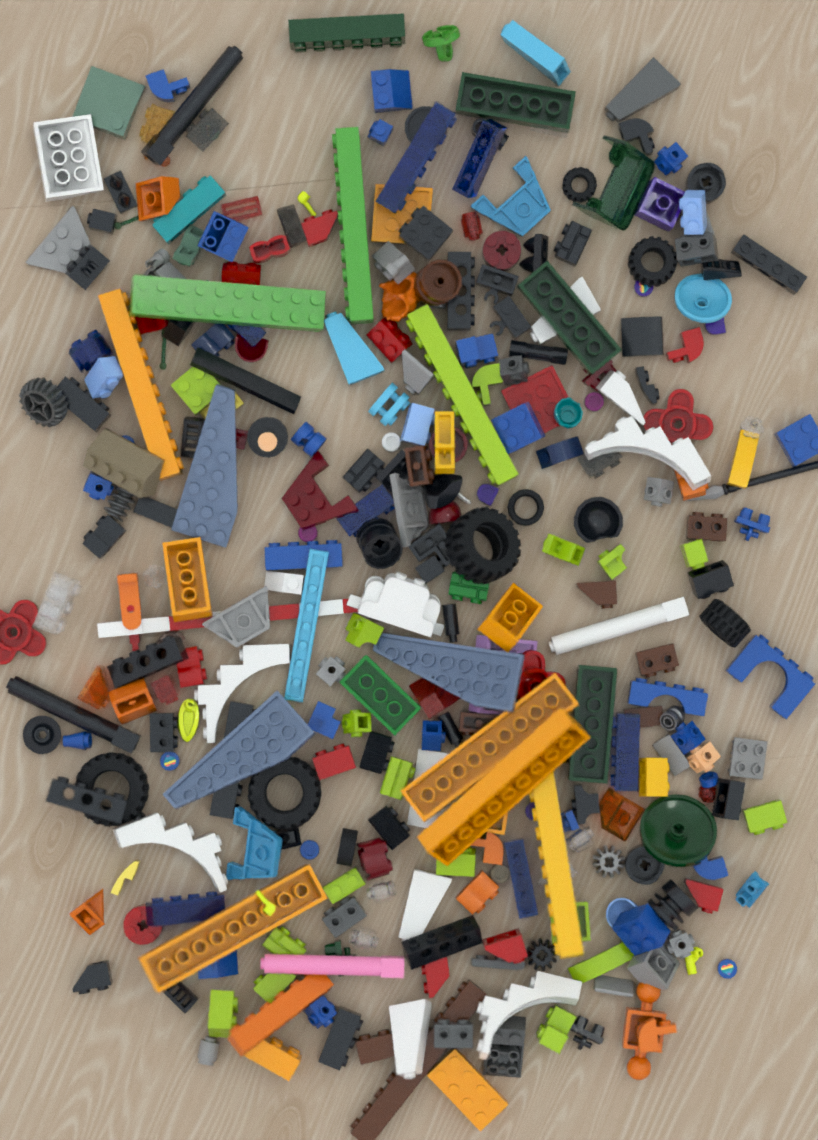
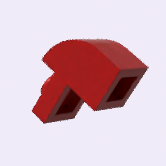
(692, 346)

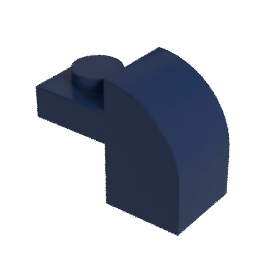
(559, 452)

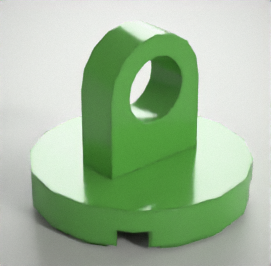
(442, 40)

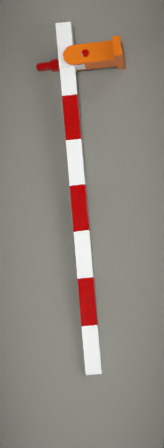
(133, 624)

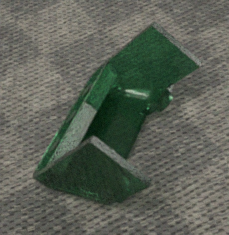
(624, 187)

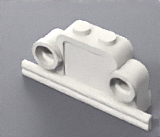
(400, 603)

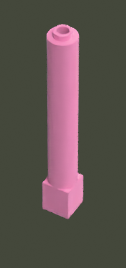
(334, 965)

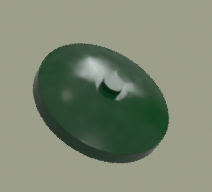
(678, 830)

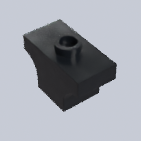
(584, 804)

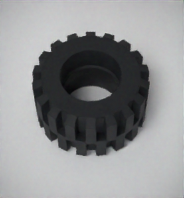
(652, 245)
(725, 623)

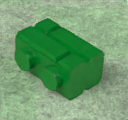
(462, 588)

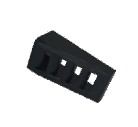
(720, 269)
(195, 421)
(178, 1003)

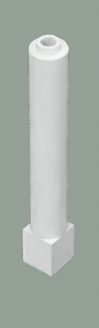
(619, 626)

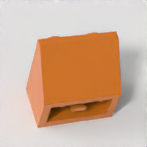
(132, 701)

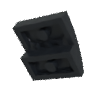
(642, 336)

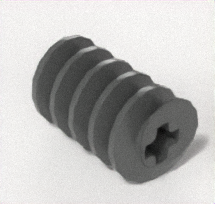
(120, 503)

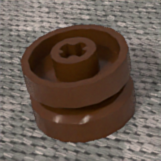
(437, 282)

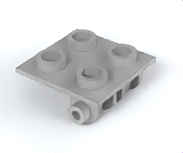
(748, 758)

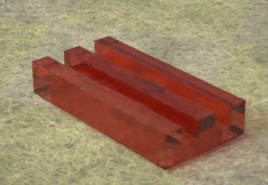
(240, 202)

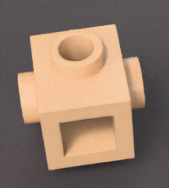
(703, 757)

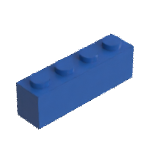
(296, 556)

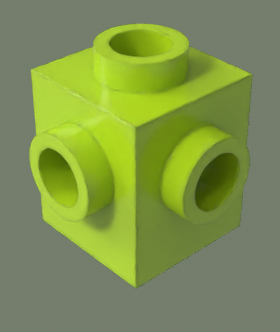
(356, 723)

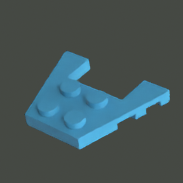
(523, 208)
(261, 851)

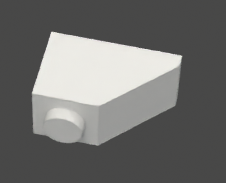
(284, 582)

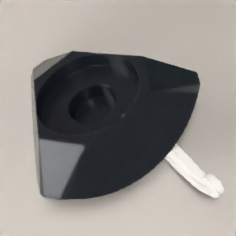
(443, 490)

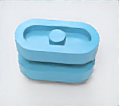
(389, 416)

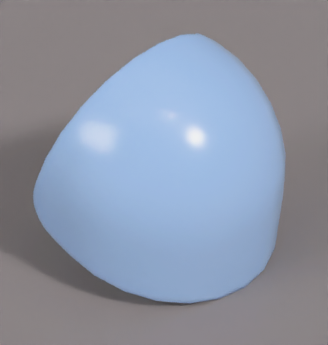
(616, 907)

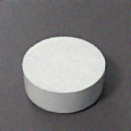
(391, 442)

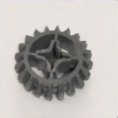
(43, 402)

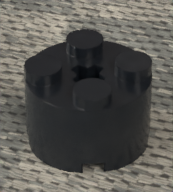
(709, 172)
(637, 873)

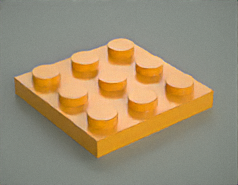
(387, 224)

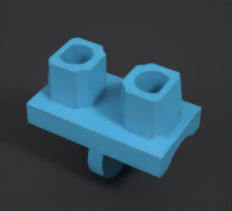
(751, 890)

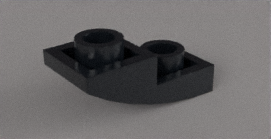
(649, 391)

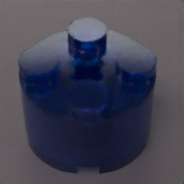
(87, 352)

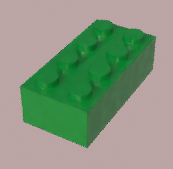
(380, 695)

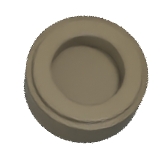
(500, 873)

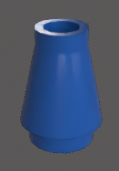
(78, 740)

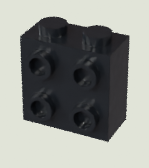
(425, 233)

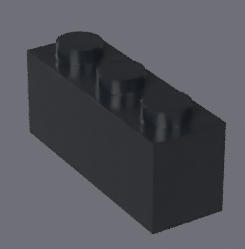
(83, 405)
(340, 1038)

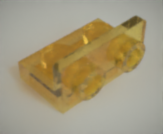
(156, 120)

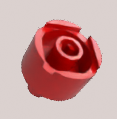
(133, 929)

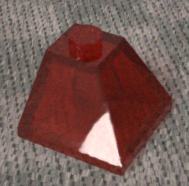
(432, 697)

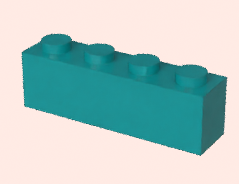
(189, 209)

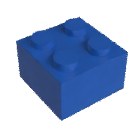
(518, 428)
(799, 440)
(641, 929)

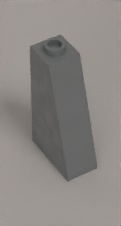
(643, 90)

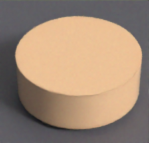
(267, 441)

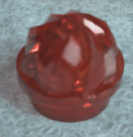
(707, 794)

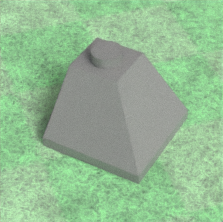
(415, 374)
(654, 967)

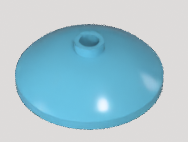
(711, 294)

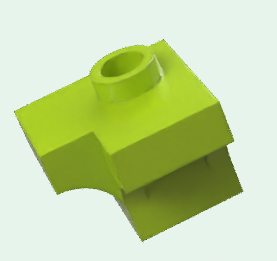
(612, 562)
(362, 631)

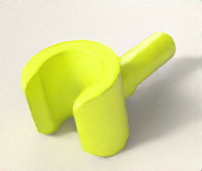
(303, 197)
(269, 908)

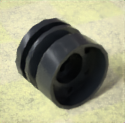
(267, 424)
(379, 543)
(672, 904)

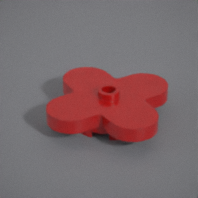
(679, 408)
(27, 639)
(533, 673)

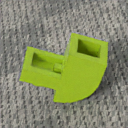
(485, 377)
(563, 549)

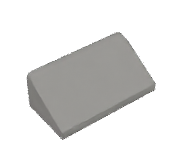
(668, 749)
(614, 986)

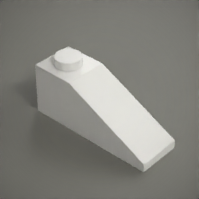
(621, 394)

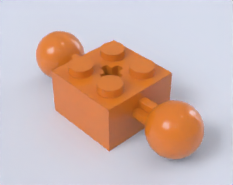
(639, 1066)

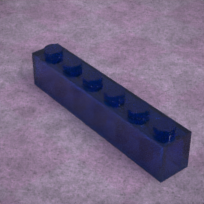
(416, 156)

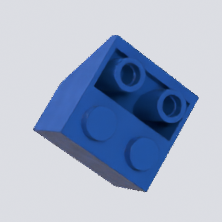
(223, 236)

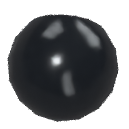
(598, 519)

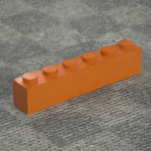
(279, 1012)

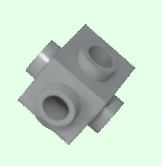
(658, 491)
(324, 672)
(680, 936)

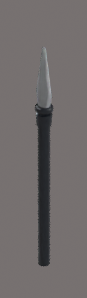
(716, 491)

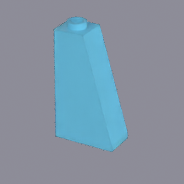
(536, 52)
(354, 355)

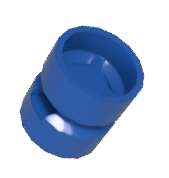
(308, 439)

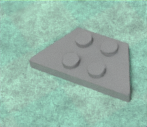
(61, 244)
(409, 509)
(242, 620)

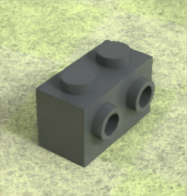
(696, 249)
(344, 916)
(453, 1034)

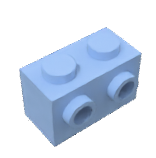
(694, 212)
(103, 377)
(418, 424)

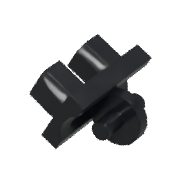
(579, 1028)

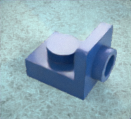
(568, 821)

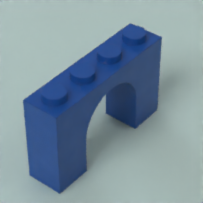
(796, 685)

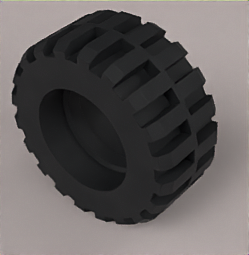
(502, 539)
(129, 769)
(291, 818)

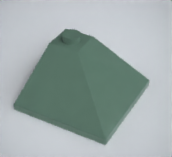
(109, 101)

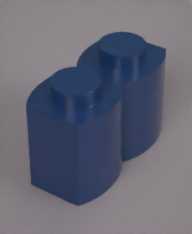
(215, 340)

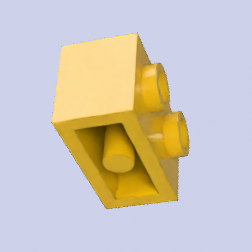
(653, 777)

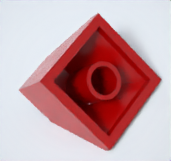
(507, 946)

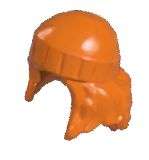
(399, 298)

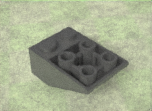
(507, 1049)

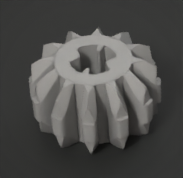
(615, 861)

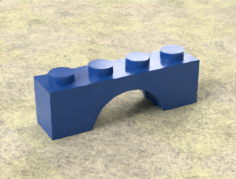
(643, 693)

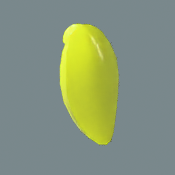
(188, 719)

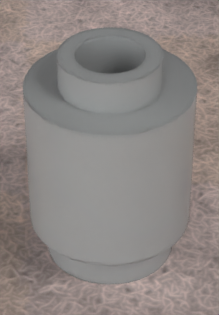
(208, 1051)

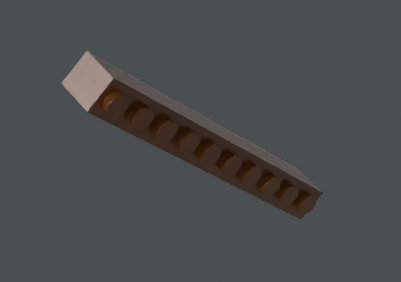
(398, 1089)

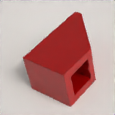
(319, 229)
(436, 974)

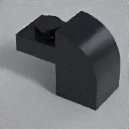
(638, 129)

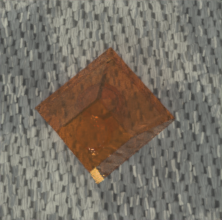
(96, 689)
(618, 814)

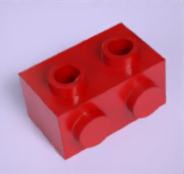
(333, 762)

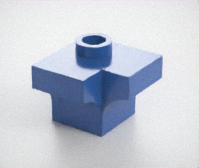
(323, 721)

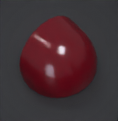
(249, 353)
(445, 514)

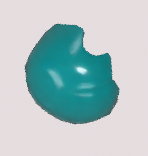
(568, 413)

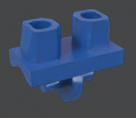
(744, 519)

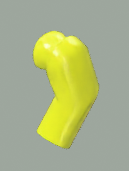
(690, 960)

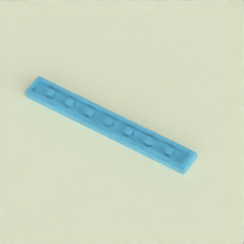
(306, 625)

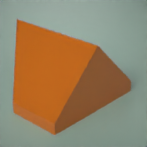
(90, 913)

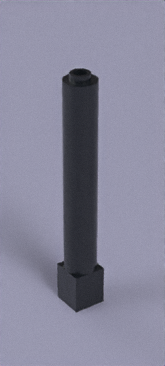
(162, 143)
(73, 714)

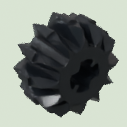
(536, 950)

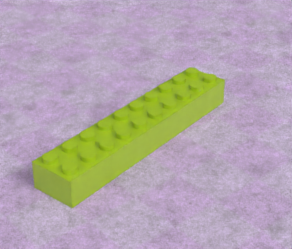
(462, 396)

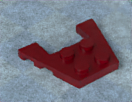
(309, 502)

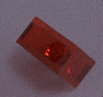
(166, 689)

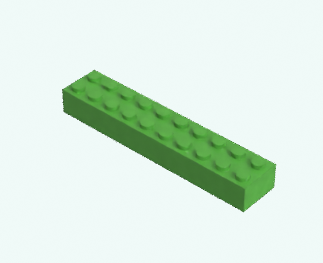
(354, 225)
(227, 303)

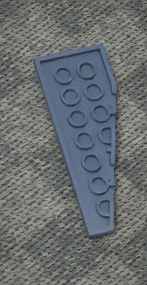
(211, 488)
(471, 673)
(254, 745)

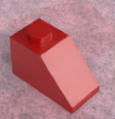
(705, 895)

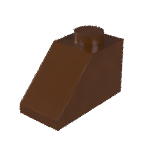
(600, 593)

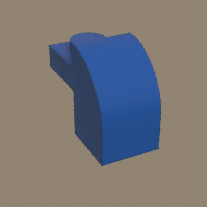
(163, 89)
(712, 868)

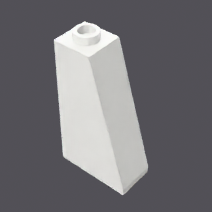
(542, 332)
(422, 900)
(409, 1035)

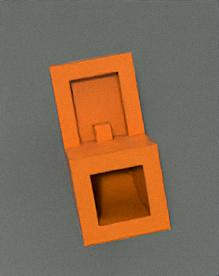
(493, 848)
(648, 1033)

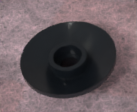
(32, 737)

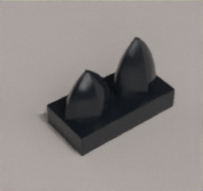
(120, 192)
(538, 246)

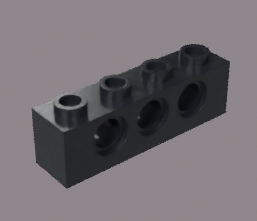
(769, 264)
(465, 321)
(175, 654)
(57, 796)
(442, 942)

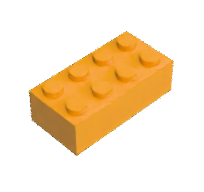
(187, 579)
(467, 1088)

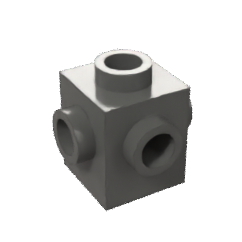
(514, 370)

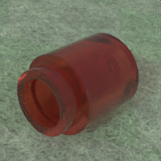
(471, 226)

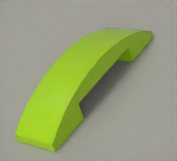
(601, 963)

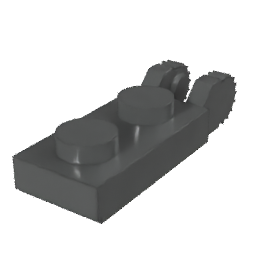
(481, 961)

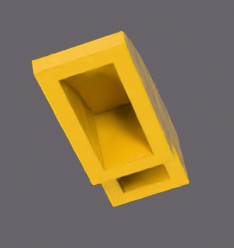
(444, 442)
(742, 461)

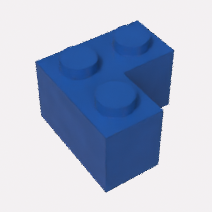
(476, 350)

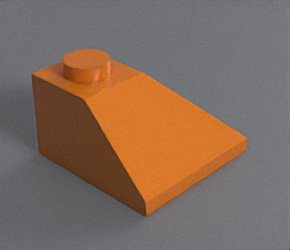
(156, 196)

